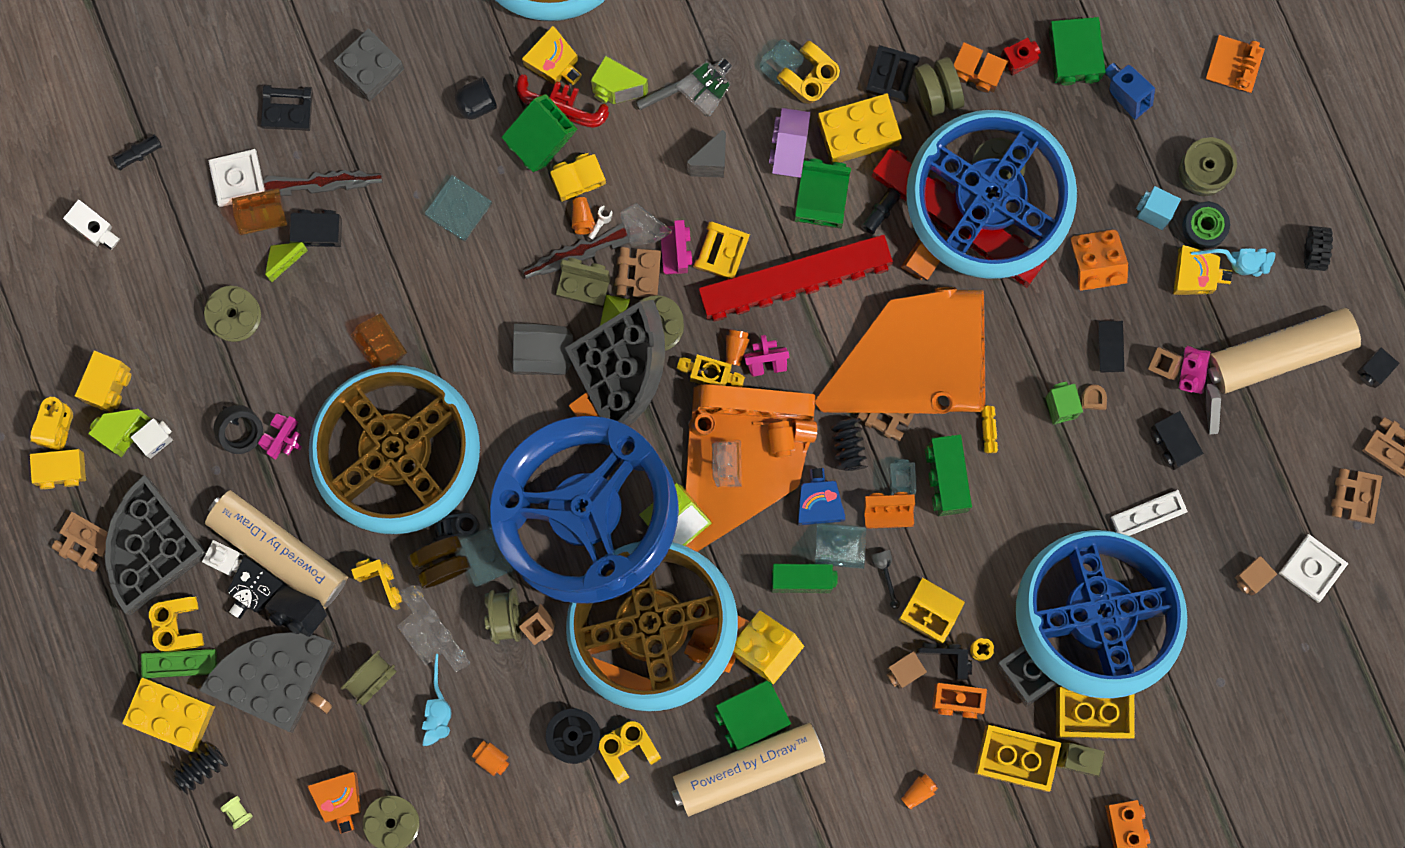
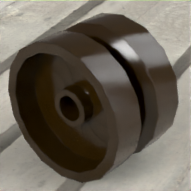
(438, 561)

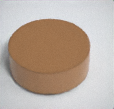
(319, 702)

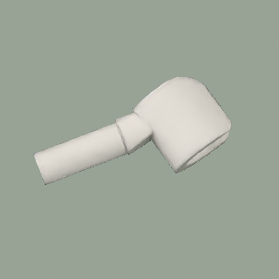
(601, 220)

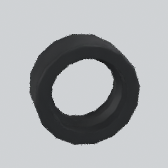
(229, 414)

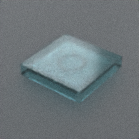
(458, 208)
(840, 545)
(484, 557)

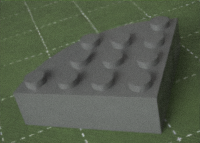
(622, 362)
(147, 546)
(271, 676)

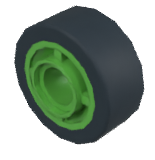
(1215, 216)

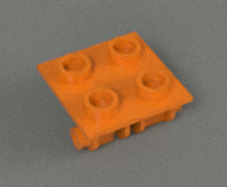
(1235, 63)

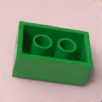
(948, 475)

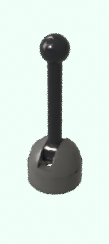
(883, 561)

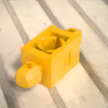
(685, 366)

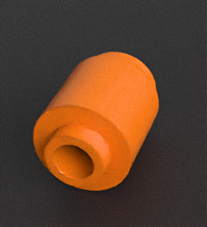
(781, 439)
(491, 758)

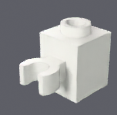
(223, 558)

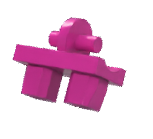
(756, 359)
(1194, 370)
(286, 427)

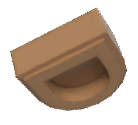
(1094, 398)

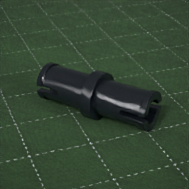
(137, 152)
(881, 210)

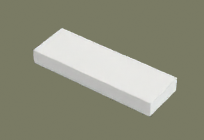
(1149, 514)

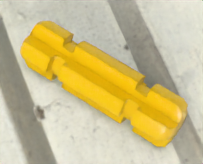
(989, 429)

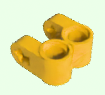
(814, 78)
(50, 426)
(170, 625)
(626, 745)

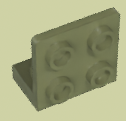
(583, 282)

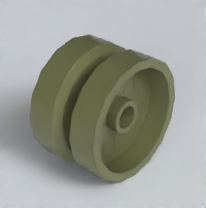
(939, 87)
(1203, 154)

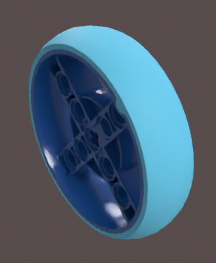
(1048, 232)
(1165, 598)

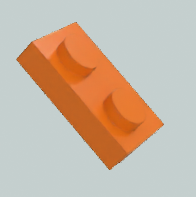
(889, 511)

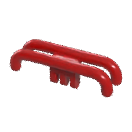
(565, 103)

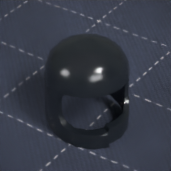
(475, 99)

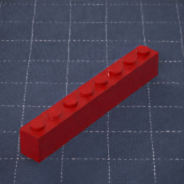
(943, 210)
(795, 277)

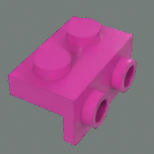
(674, 250)

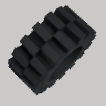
(1318, 248)

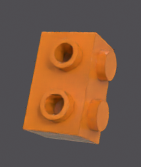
(959, 699)
(1127, 825)

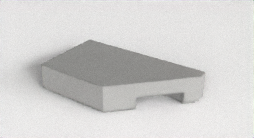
(1213, 406)

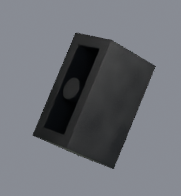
(316, 228)
(1176, 441)
(295, 611)

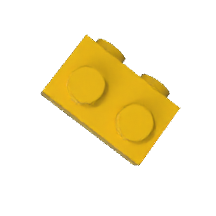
(367, 569)

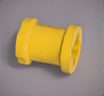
(974, 648)

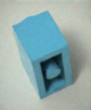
(1157, 207)

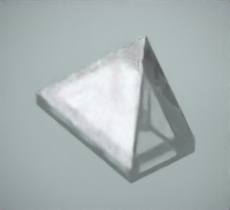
(642, 226)

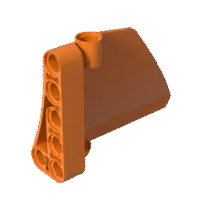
(913, 356)
(747, 417)

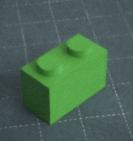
(1063, 403)

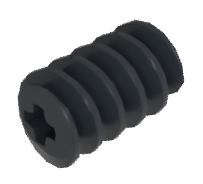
(848, 445)
(198, 767)

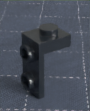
(963, 665)

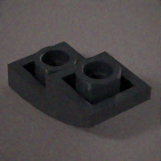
(1111, 346)

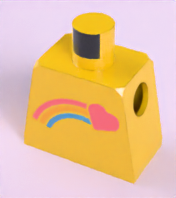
(553, 58)
(1198, 273)

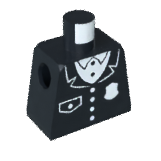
(252, 588)

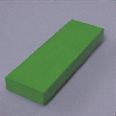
(178, 663)

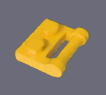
(729, 253)

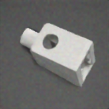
(83, 219)

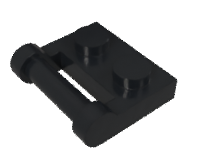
(885, 70)
(286, 115)

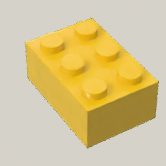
(859, 129)
(168, 715)
(1093, 717)
(1017, 758)

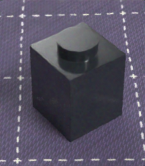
(1377, 368)

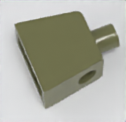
(1080, 759)

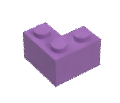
(790, 141)

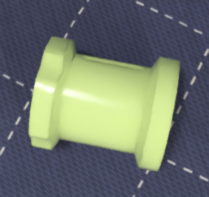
(236, 812)

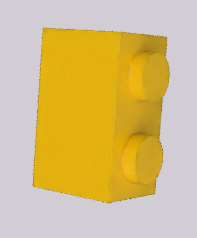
(58, 468)

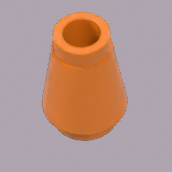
(582, 218)
(735, 346)
(919, 791)

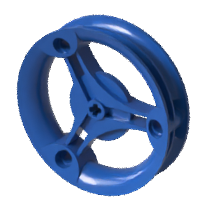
(588, 492)

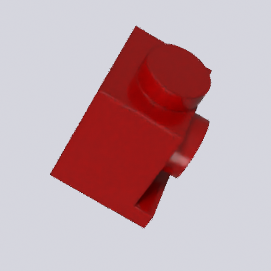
(1017, 62)

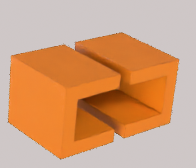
(989, 73)

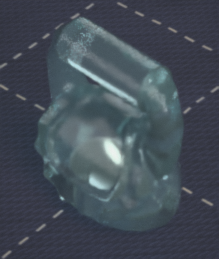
(784, 55)

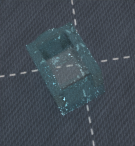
(902, 477)

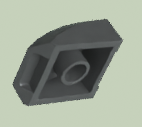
(541, 349)

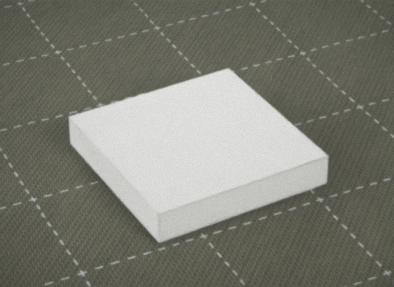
(236, 176)
(1313, 568)

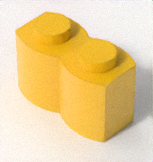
(577, 177)

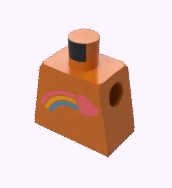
(338, 800)

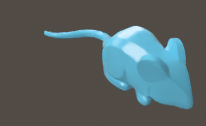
(1246, 260)
(437, 713)

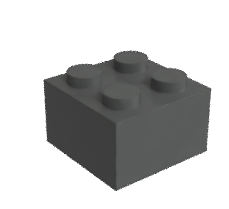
(369, 64)
(1025, 676)

